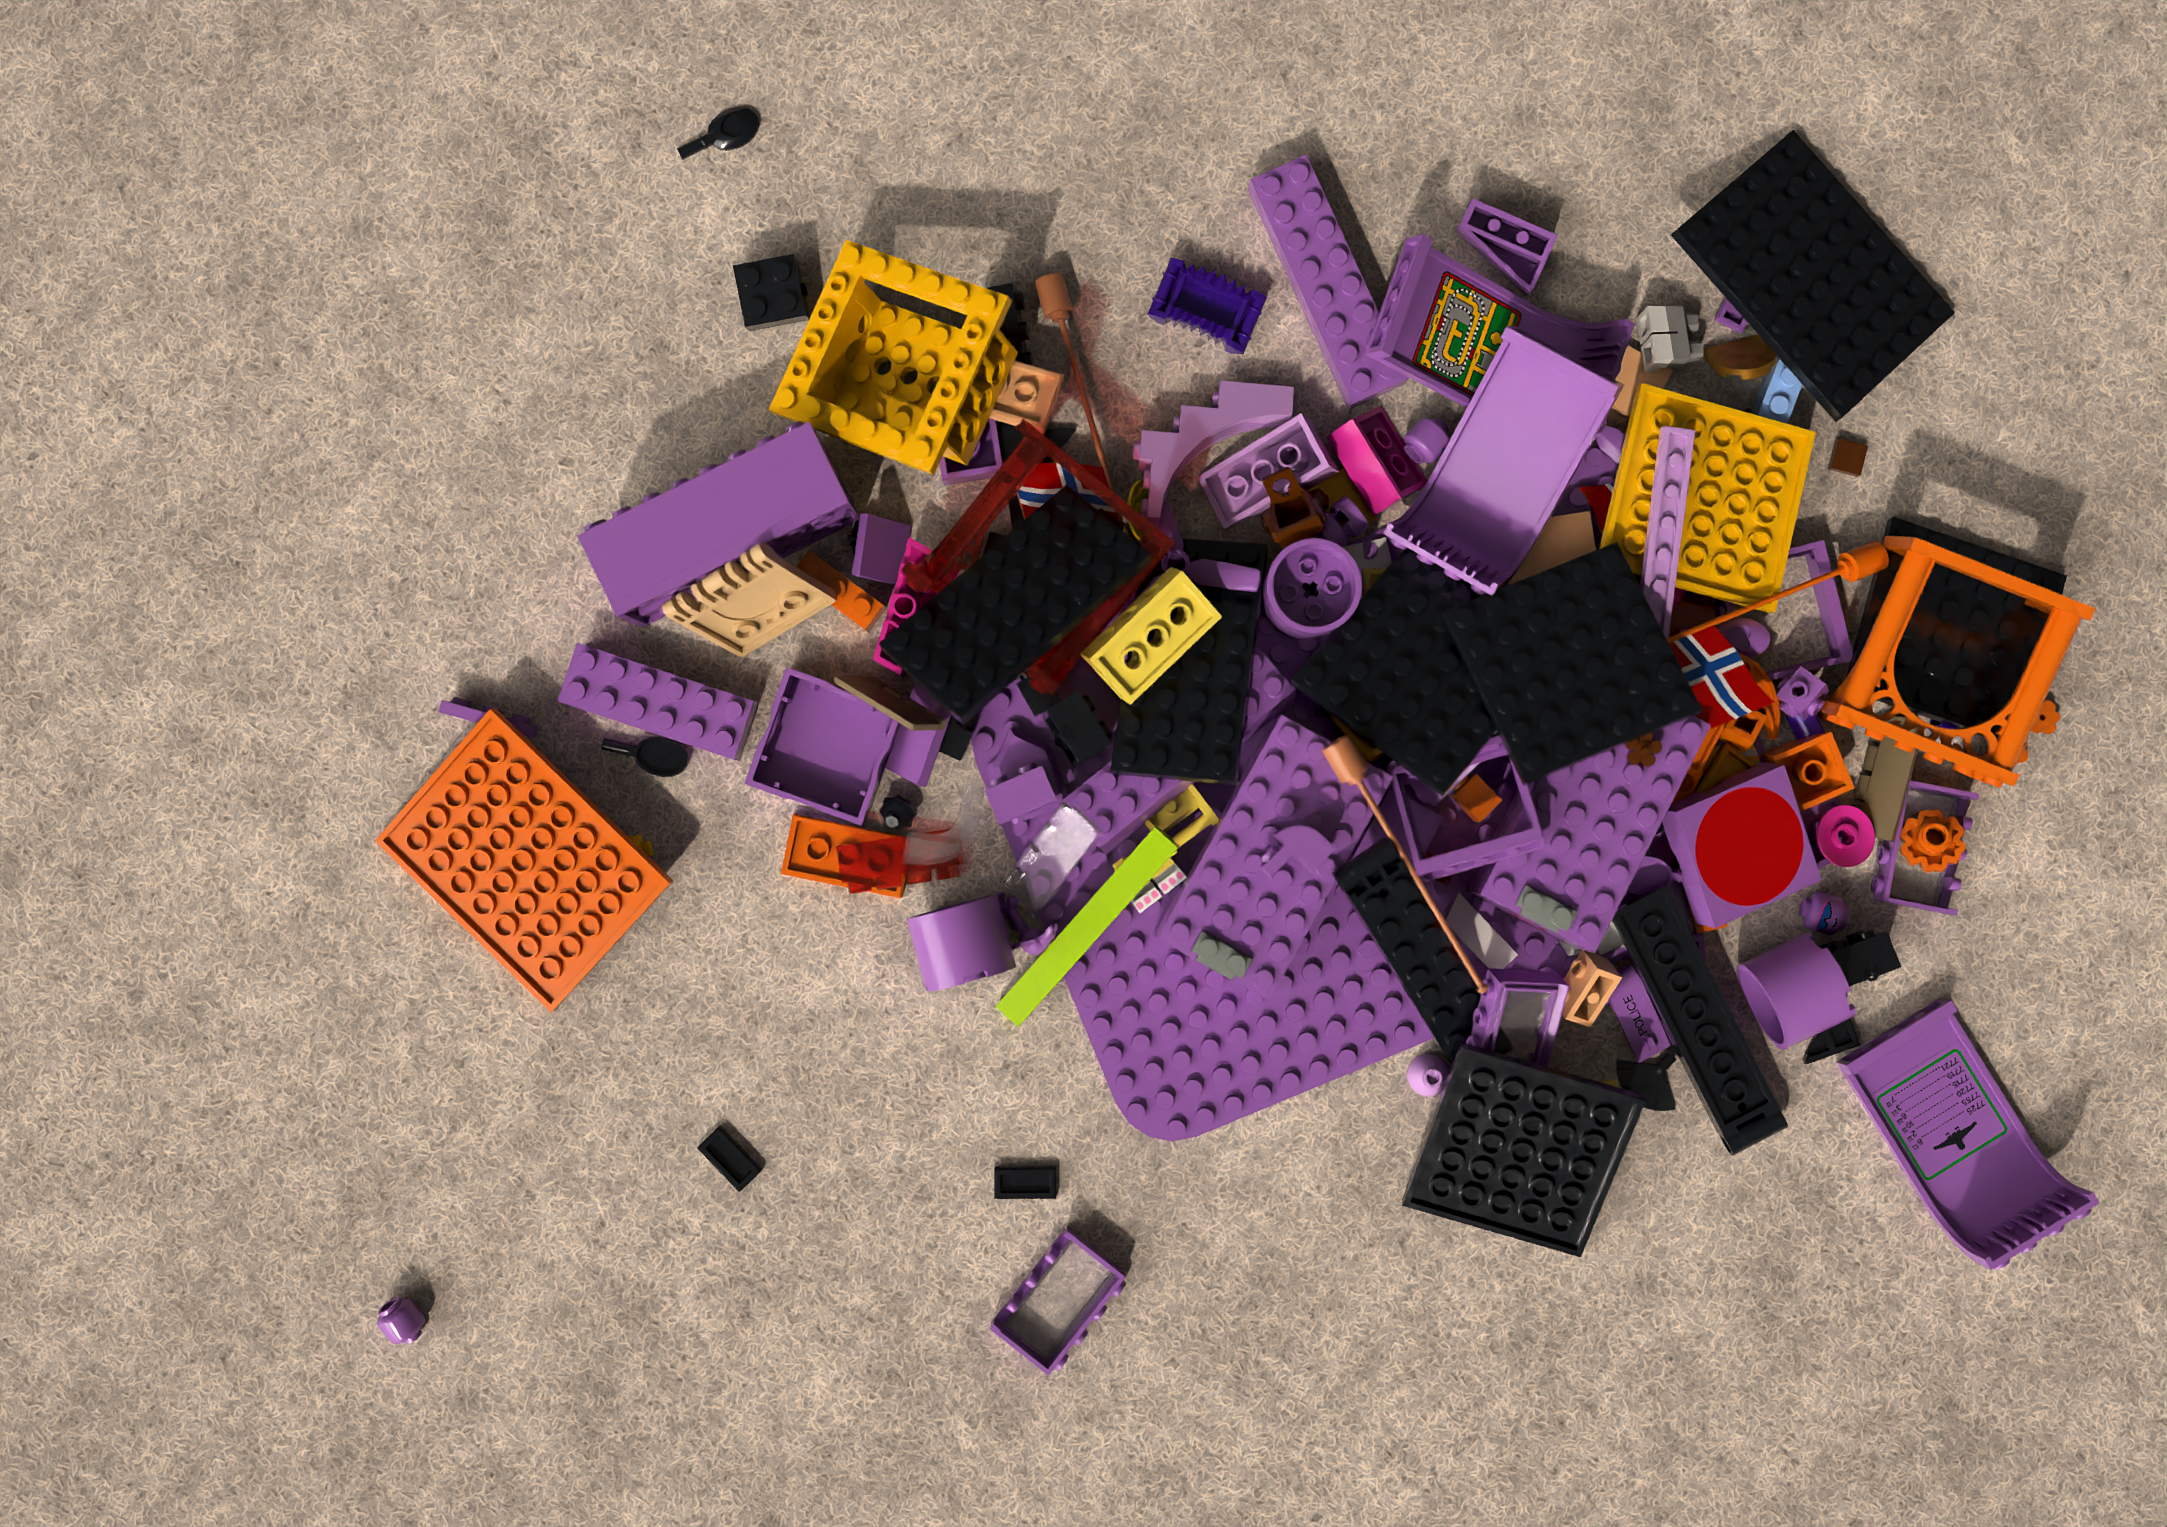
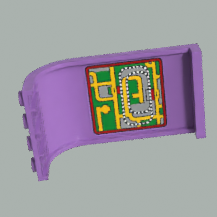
(1448, 323)

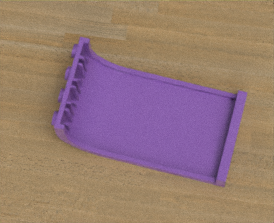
(1507, 463)

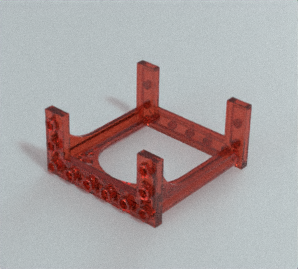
(937, 568)

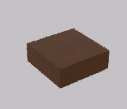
(1847, 457)

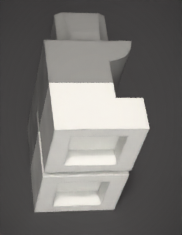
(1665, 337)

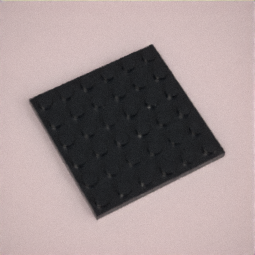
(1964, 635)
(1571, 663)
(1401, 676)
(1522, 1149)

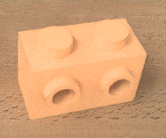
(1591, 985)

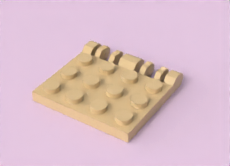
(749, 607)

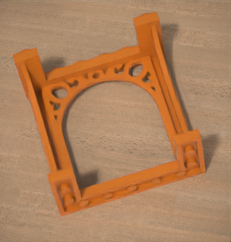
(1855, 696)

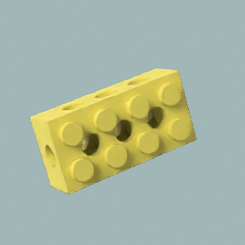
(1170, 640)

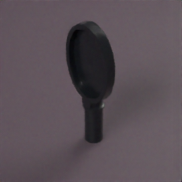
(726, 132)
(654, 755)

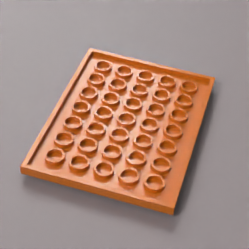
(523, 860)

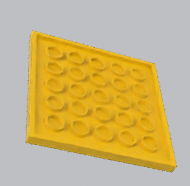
(1738, 499)

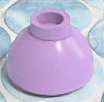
(1427, 1074)

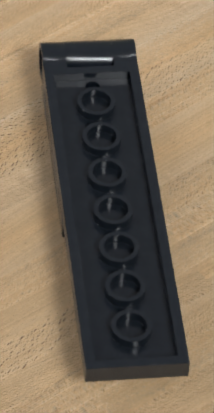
(1412, 942)
(1698, 1021)

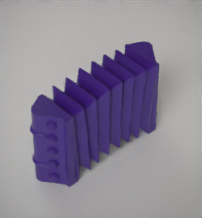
(1207, 304)

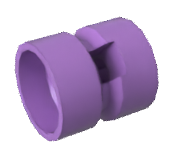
(1350, 515)

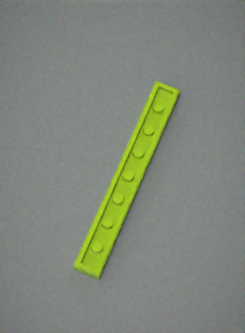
(1087, 925)

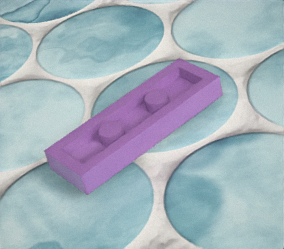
(461, 709)

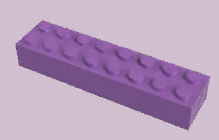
(1323, 277)
(1126, 802)

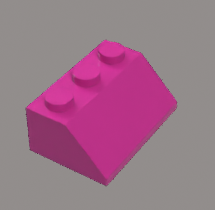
(1376, 460)

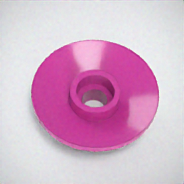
(1856, 832)

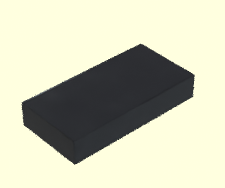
(729, 1158)
(1025, 1182)

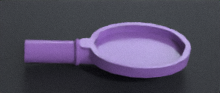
(1744, 635)
(1652, 874)

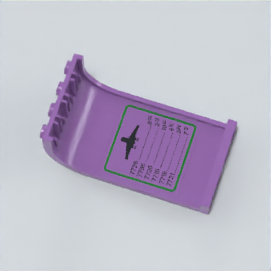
(1960, 1138)

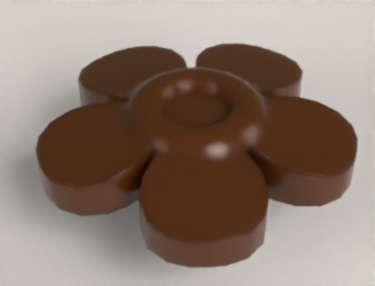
(1642, 750)

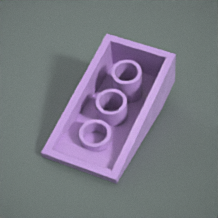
(1237, 485)

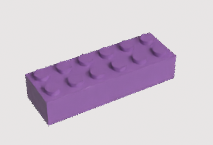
(658, 702)

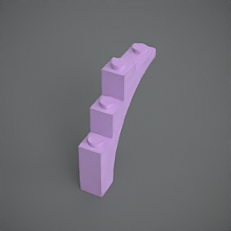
(1233, 410)

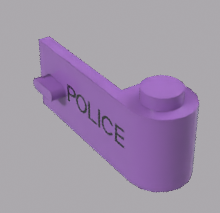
(1637, 1016)

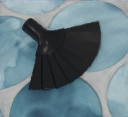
(1649, 1081)

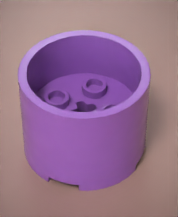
(1335, 584)
(961, 943)
(1795, 991)

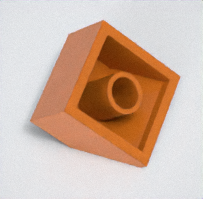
(1812, 768)

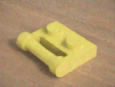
(1178, 810)

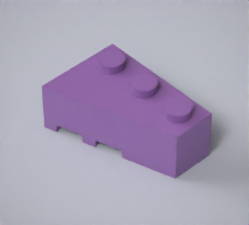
(1507, 243)

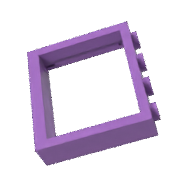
(1829, 609)
(1475, 855)

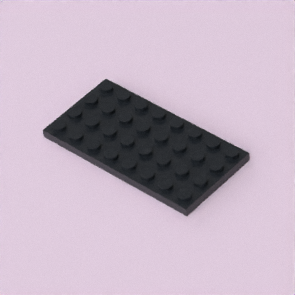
(1015, 603)
(1196, 710)

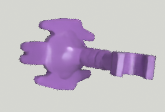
(1031, 939)

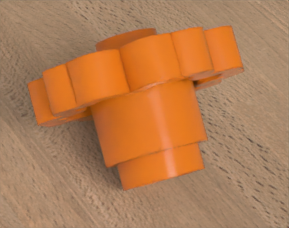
(1932, 841)

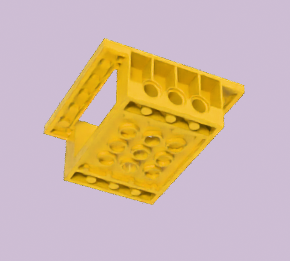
(853, 332)

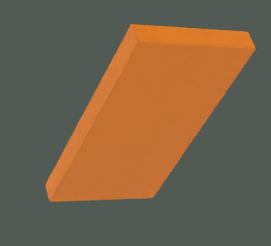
(813, 852)

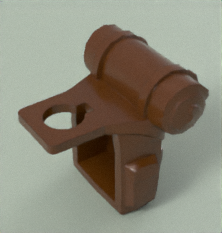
(1295, 514)

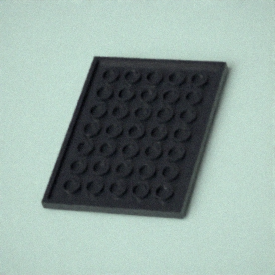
(1813, 275)

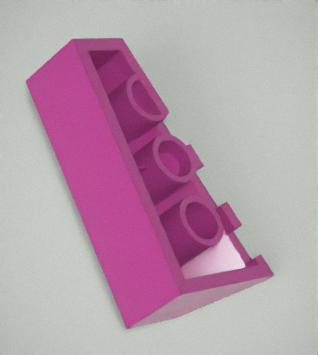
(904, 602)

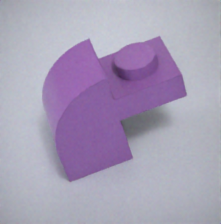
(1298, 841)

